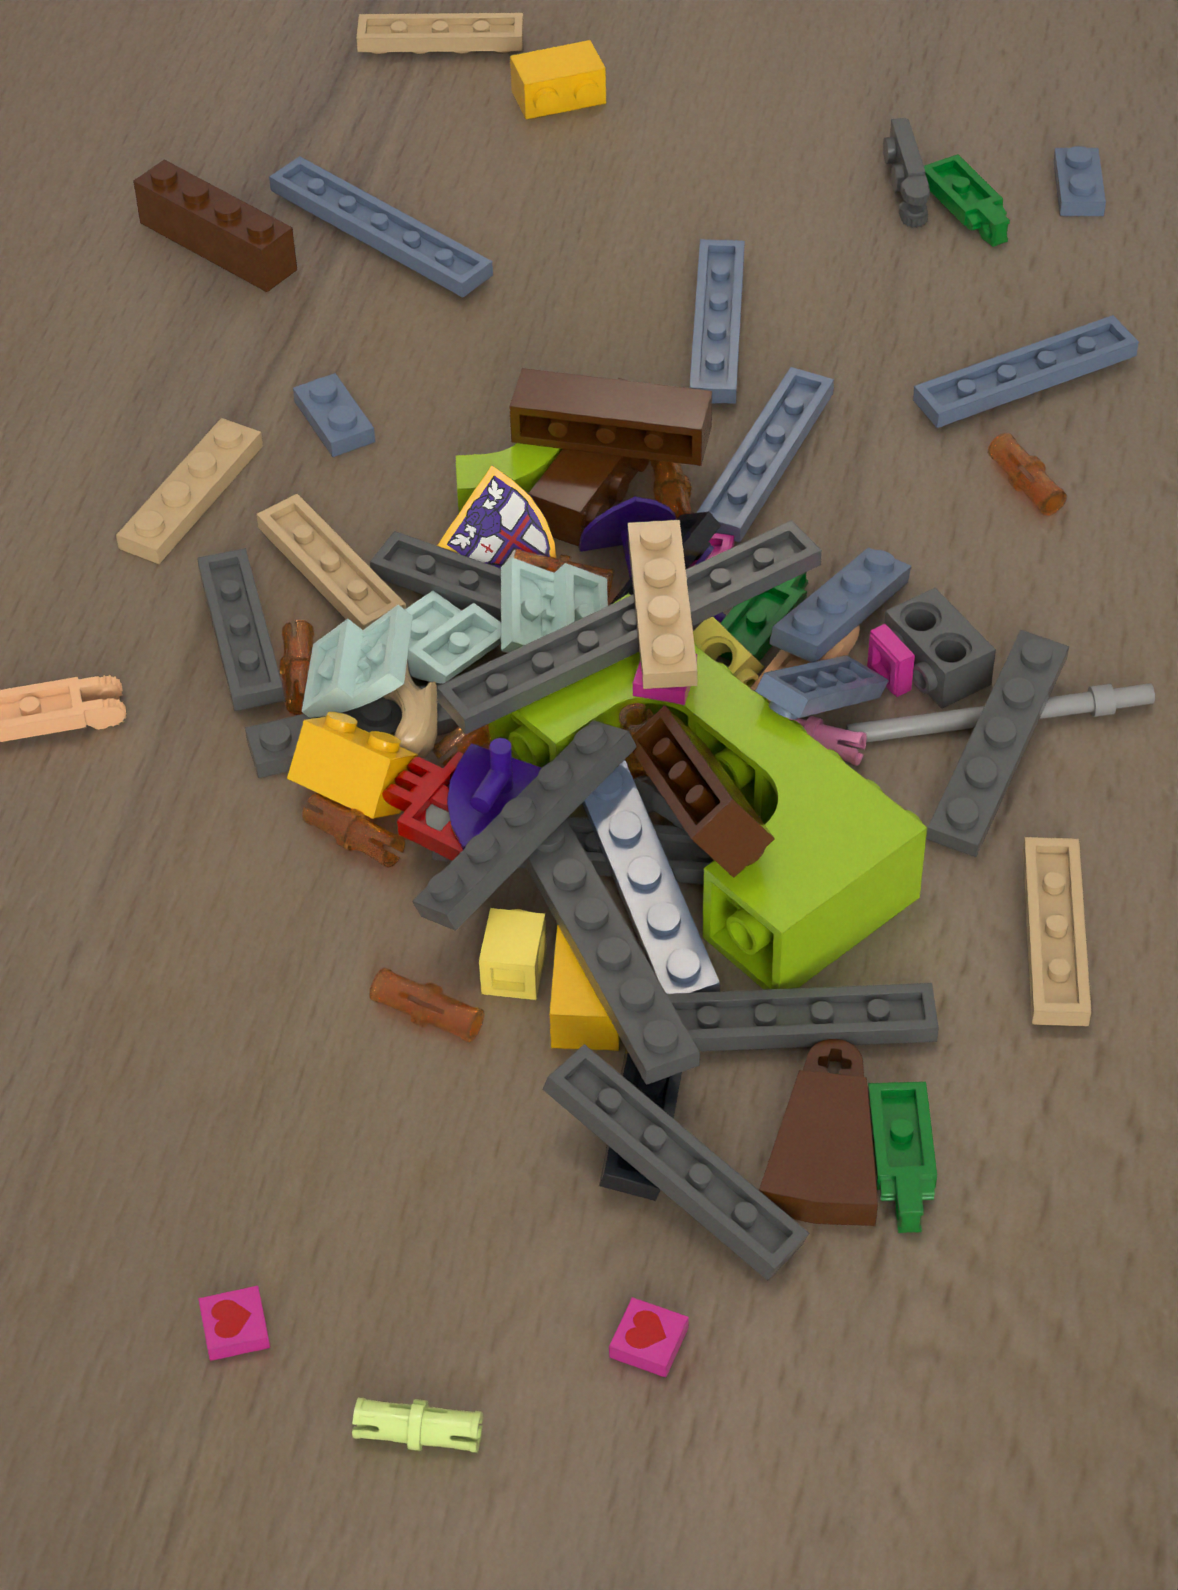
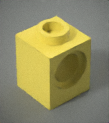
(716, 639)
(513, 953)

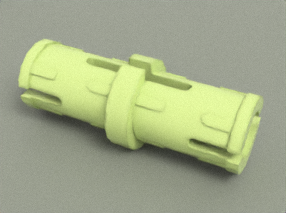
(417, 1425)

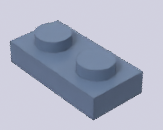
(1079, 181)
(334, 415)

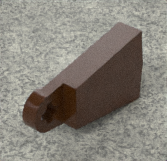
(824, 1146)

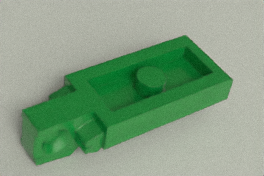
(968, 198)
(754, 618)
(903, 1149)

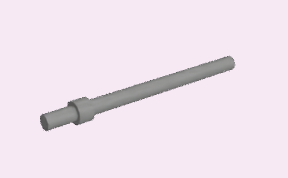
(1098, 700)

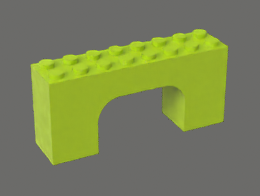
(840, 847)

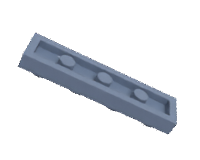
(840, 605)
(820, 687)

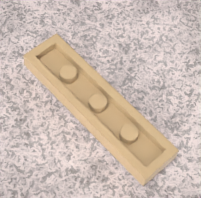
(440, 32)
(189, 491)
(327, 561)
(662, 605)
(1056, 932)

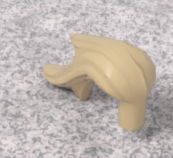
(419, 715)

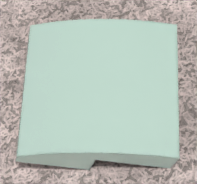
(544, 601)
(448, 639)
(357, 665)

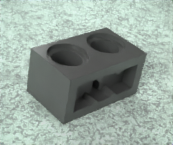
(948, 651)

